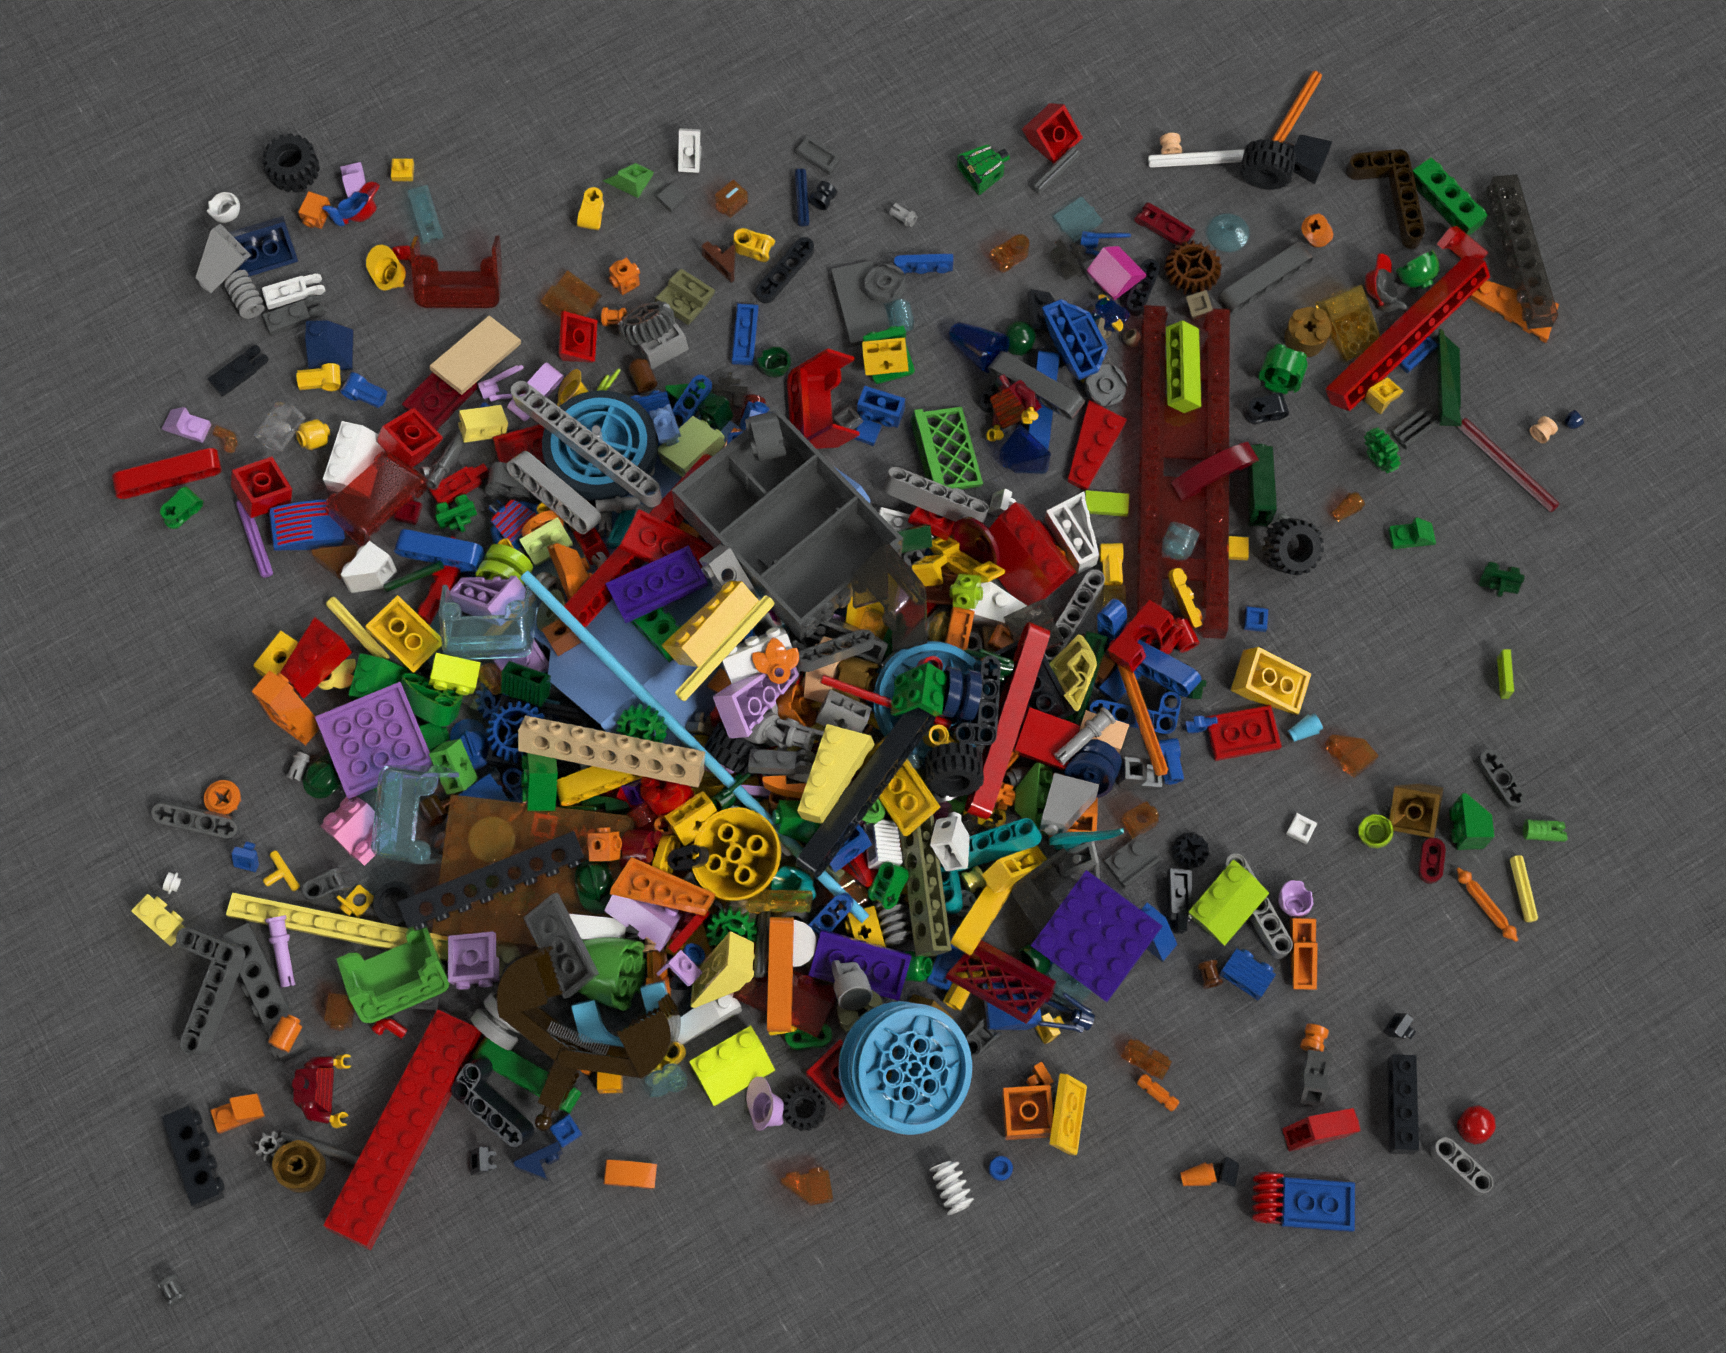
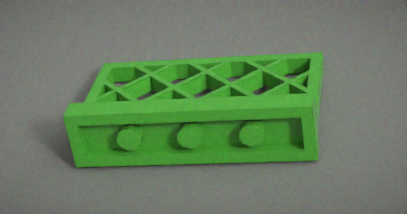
(928, 449)

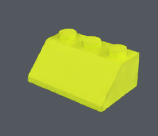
(731, 1065)

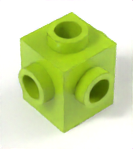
(966, 591)

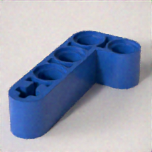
(438, 548)
(1155, 716)

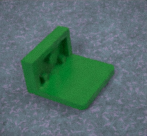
(890, 333)
(919, 688)

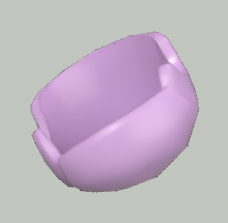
(1295, 899)

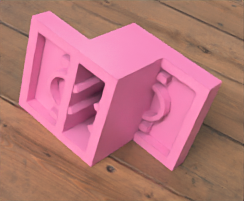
(352, 828)

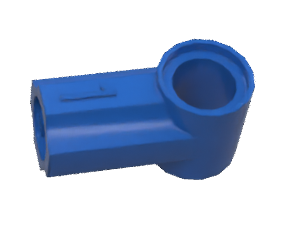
(359, 388)
(1172, 753)

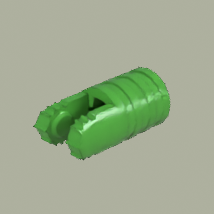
(1544, 830)

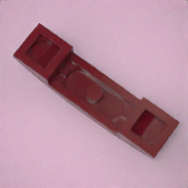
(1213, 468)

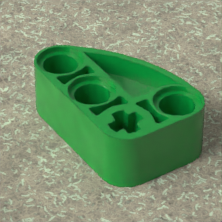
(430, 704)

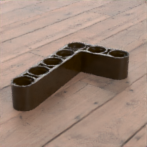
(1407, 189)

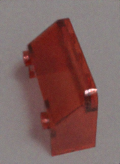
(456, 288)

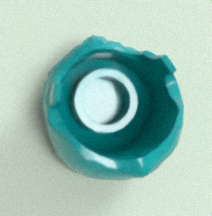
(792, 879)

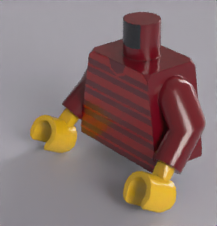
(1011, 405)
(315, 1089)

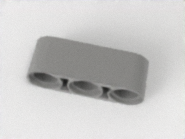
(1473, 1171)

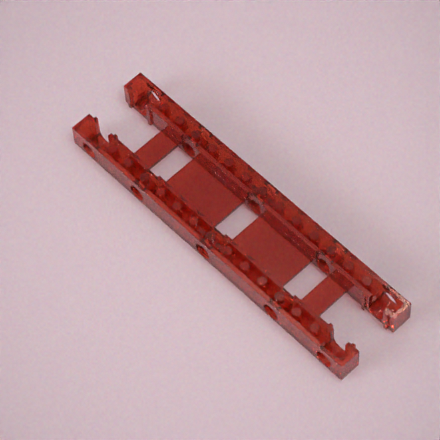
(1184, 436)

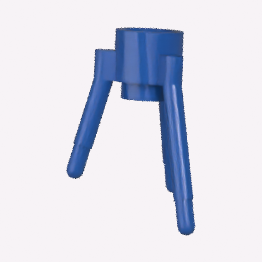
(1091, 240)

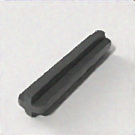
(1056, 170)

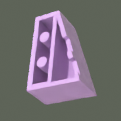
(487, 597)
(649, 919)

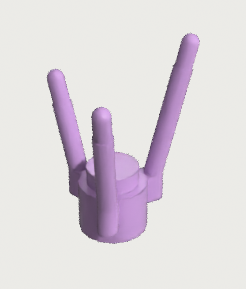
(490, 388)

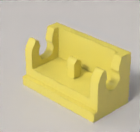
(482, 423)

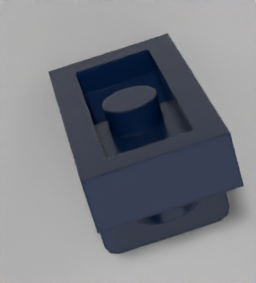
(533, 1163)

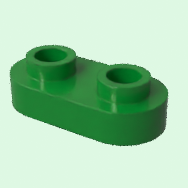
(809, 1041)

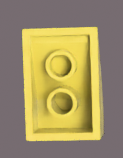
(724, 970)

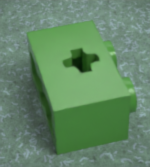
(454, 757)

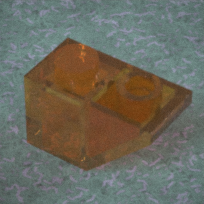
(1352, 752)
(811, 1187)

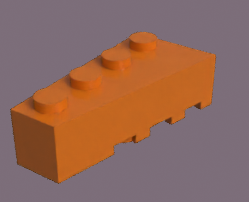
(285, 707)

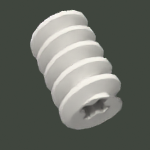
(953, 1187)

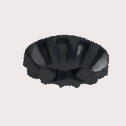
(1186, 859)

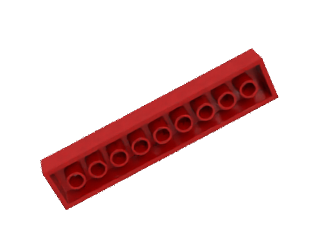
(402, 1130)

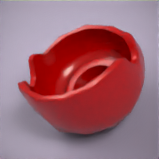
(1476, 1124)

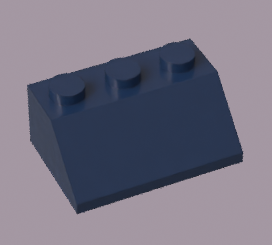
(267, 244)

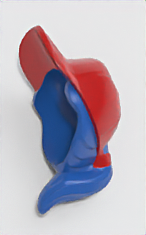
(356, 208)

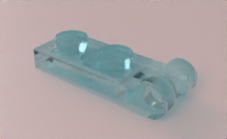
(425, 213)

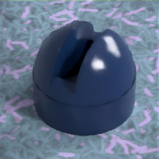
(1574, 420)

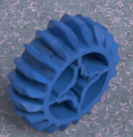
(511, 738)

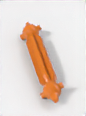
(1487, 904)

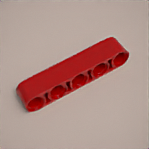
(166, 473)

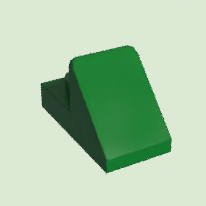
(1412, 535)

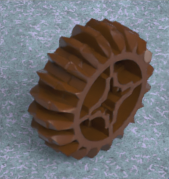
(1198, 277)

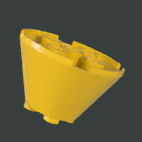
(741, 854)

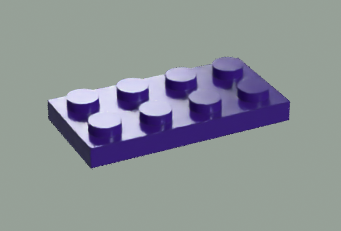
(657, 584)
(883, 966)

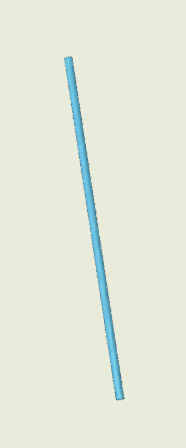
(676, 728)

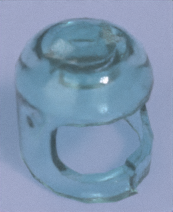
(1179, 541)

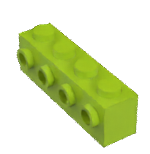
(1183, 366)

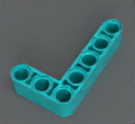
(986, 848)

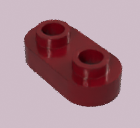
(1432, 862)

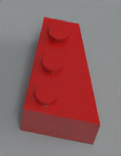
(314, 658)

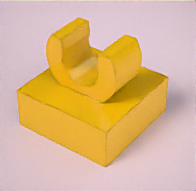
(402, 169)
(1047, 1033)

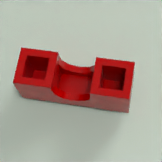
(1150, 620)

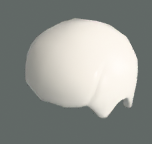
(224, 207)

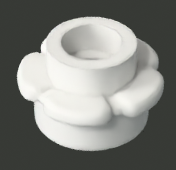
(171, 882)

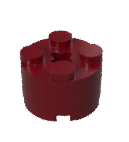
(640, 845)

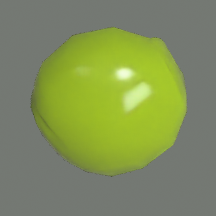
(1375, 831)

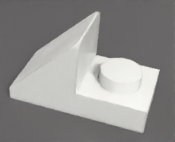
(689, 150)

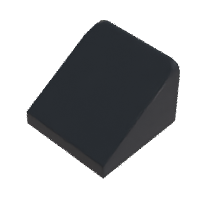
(1228, 1172)

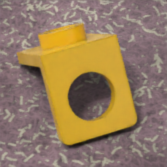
(348, 905)

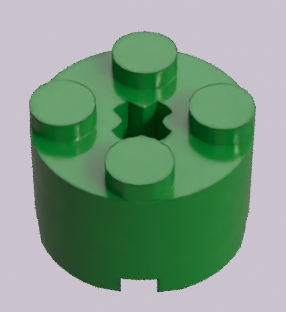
(1283, 369)

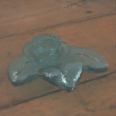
(669, 1079)

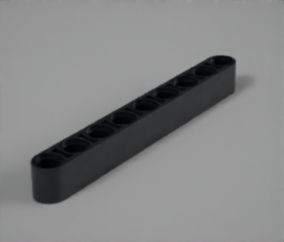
(864, 791)

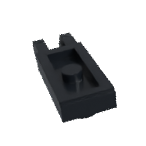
(238, 371)

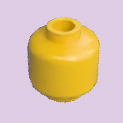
(313, 434)

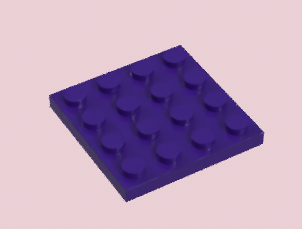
(1096, 936)

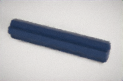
(802, 197)

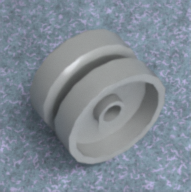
(492, 1026)

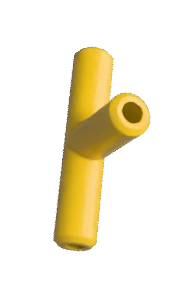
(283, 871)

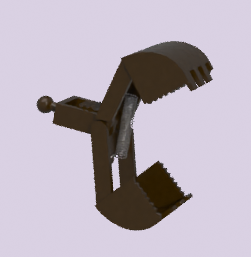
(530, 984)

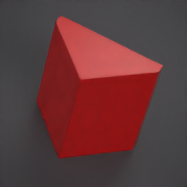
(577, 338)

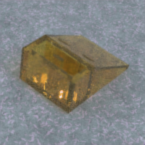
(1351, 321)

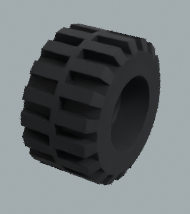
(291, 148)
(1267, 164)
(1308, 548)
(730, 752)
(954, 769)

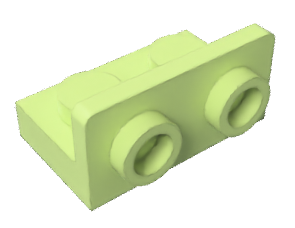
(538, 540)

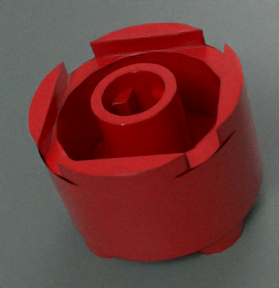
(664, 795)

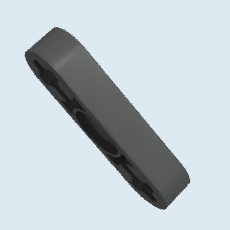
(1488, 767)

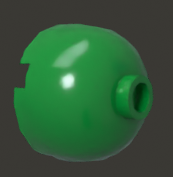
(1419, 271)

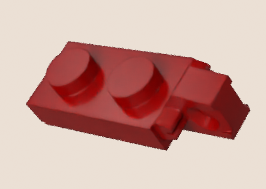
(460, 483)

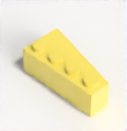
(834, 766)

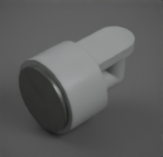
(851, 985)

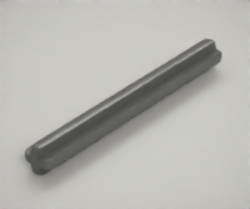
(762, 942)

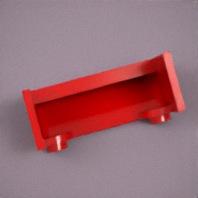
(810, 399)

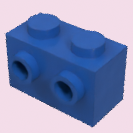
(880, 407)

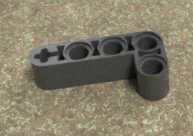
(501, 481)

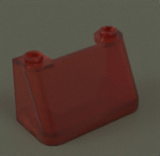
(375, 496)

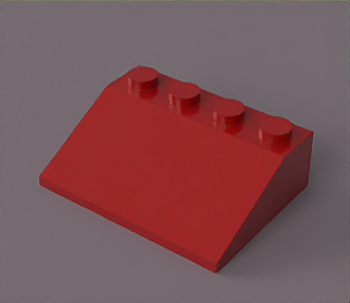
(1028, 556)

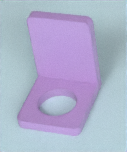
(682, 967)

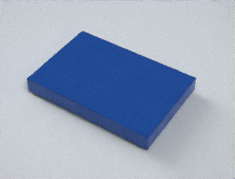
(1318, 1204)

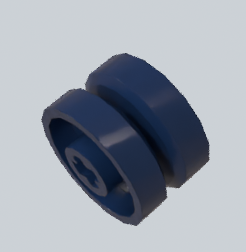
(962, 693)
(1097, 764)

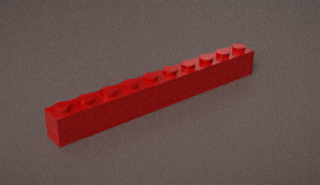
(1407, 332)

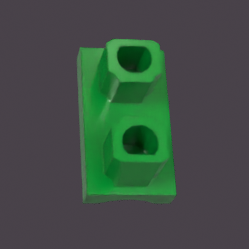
(457, 516)

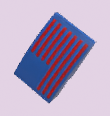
(304, 526)

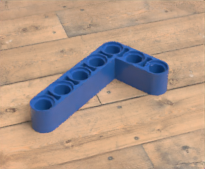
(1157, 664)

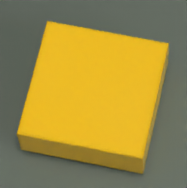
(1238, 548)

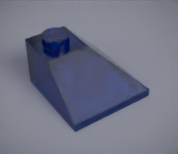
(1024, 453)

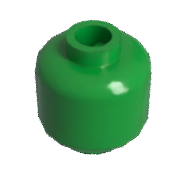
(919, 968)

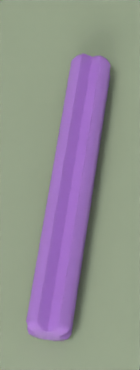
(255, 542)

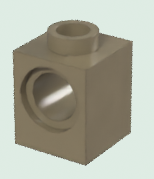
(1199, 304)

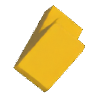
(1382, 394)
(929, 569)

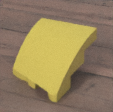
(1074, 670)

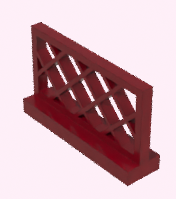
(1008, 970)

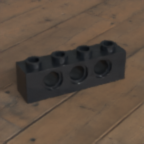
(1403, 1104)
(175, 1125)

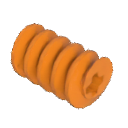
(1317, 230)

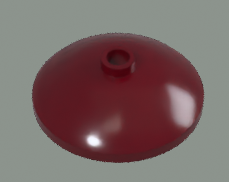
(976, 540)

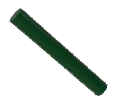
(413, 576)

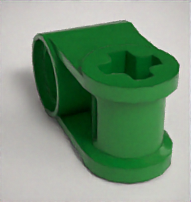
(181, 506)
(888, 883)

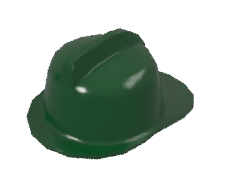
(321, 778)
(594, 885)

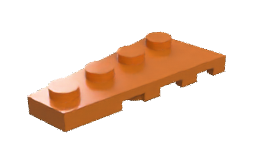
(1504, 301)
(654, 886)

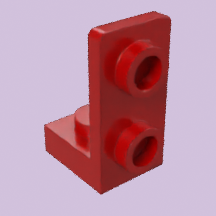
(1461, 244)

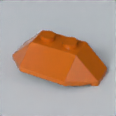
(569, 567)

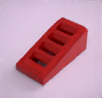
(591, 544)

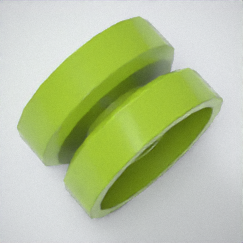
(503, 562)

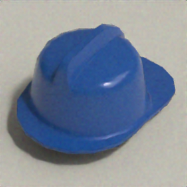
(474, 740)

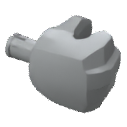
(768, 729)

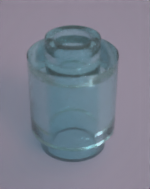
(902, 314)

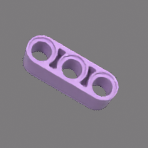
(544, 381)

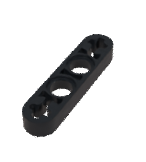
(782, 268)

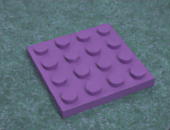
(372, 735)

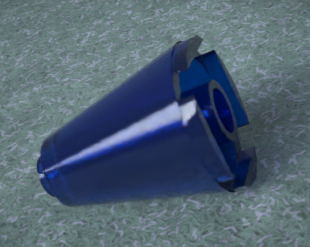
(978, 343)

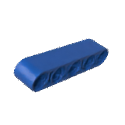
(1041, 427)

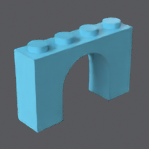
(589, 1019)

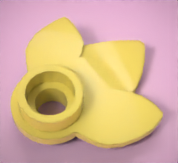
(341, 676)

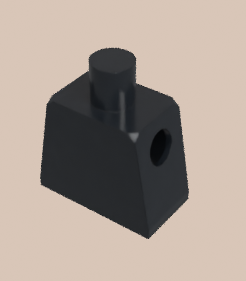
(1310, 156)

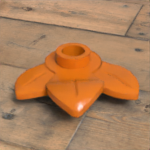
(776, 657)

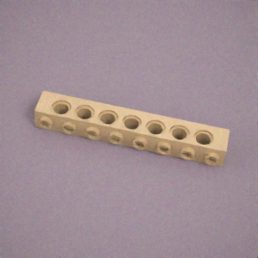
(611, 751)

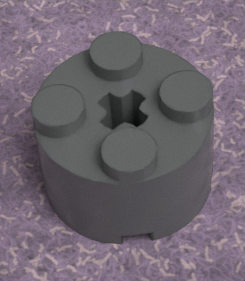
(766, 435)

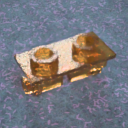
(1154, 1064)

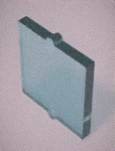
(1078, 218)

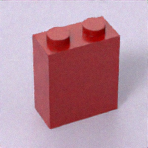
(1043, 736)

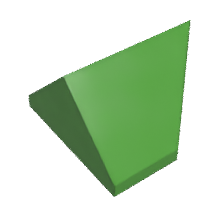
(631, 179)

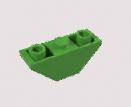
(1033, 793)

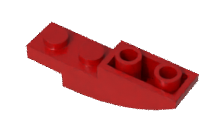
(447, 576)

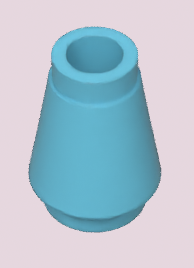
(1306, 727)

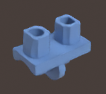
(665, 425)

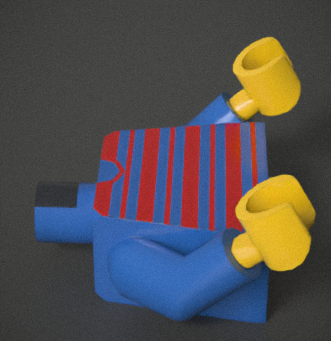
(510, 520)

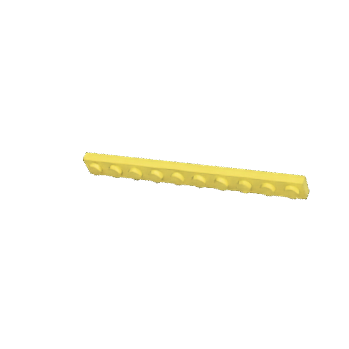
(326, 923)

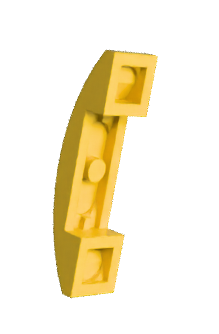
(962, 563)

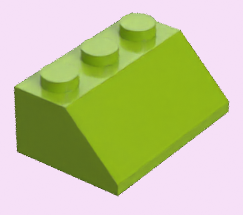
(1228, 902)

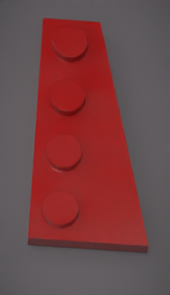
(1095, 441)

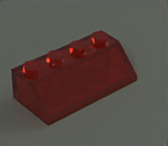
(811, 1000)

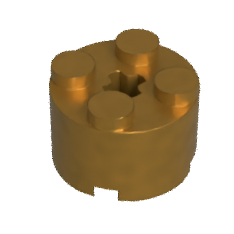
(1308, 330)
(857, 673)
(299, 1153)

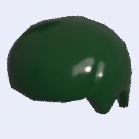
(1020, 338)
(774, 362)
(1034, 959)

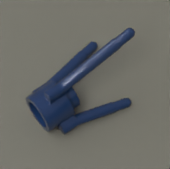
(1081, 1018)

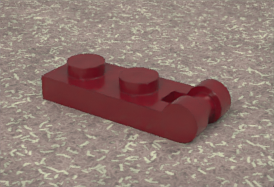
(1164, 224)

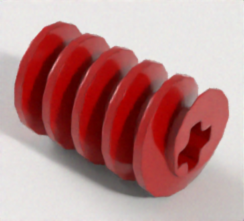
(1266, 1198)

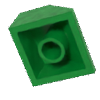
(373, 675)

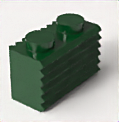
(525, 683)

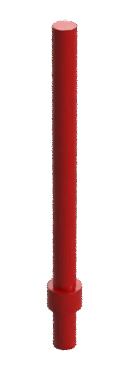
(870, 696)

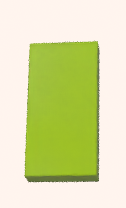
(1107, 503)
(1505, 674)

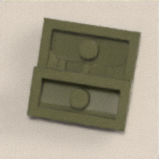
(686, 296)

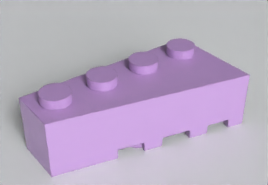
(746, 701)

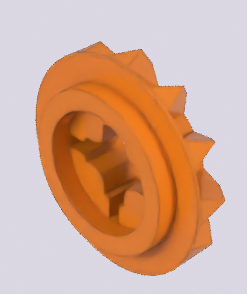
(222, 788)

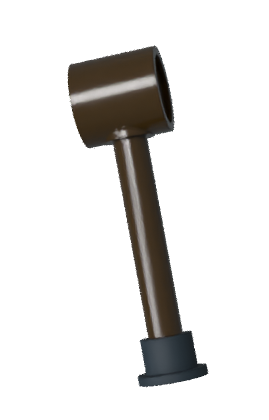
(435, 810)

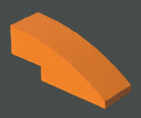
(1303, 953)

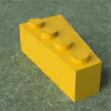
(710, 625)

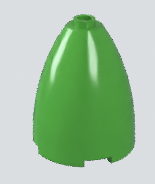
(611, 957)

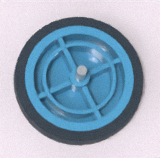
(617, 422)

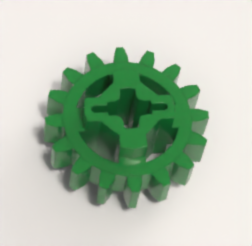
(1382, 450)
(642, 724)
(734, 921)

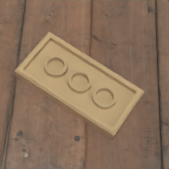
(475, 355)

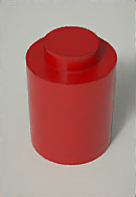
(1189, 639)

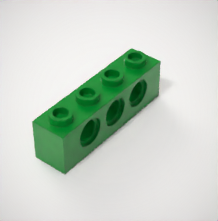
(1448, 207)
(657, 628)

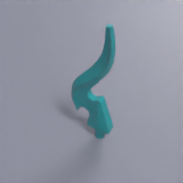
(1073, 839)

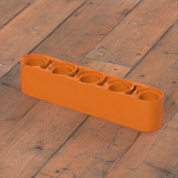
(780, 974)

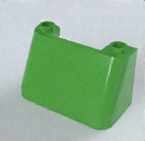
(394, 977)

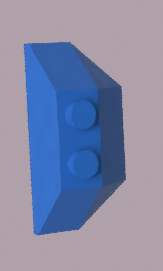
(1075, 338)

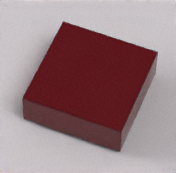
(409, 513)

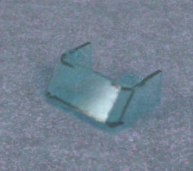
(488, 635)
(397, 812)

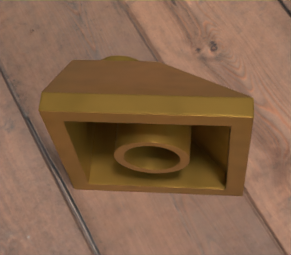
(1416, 809)

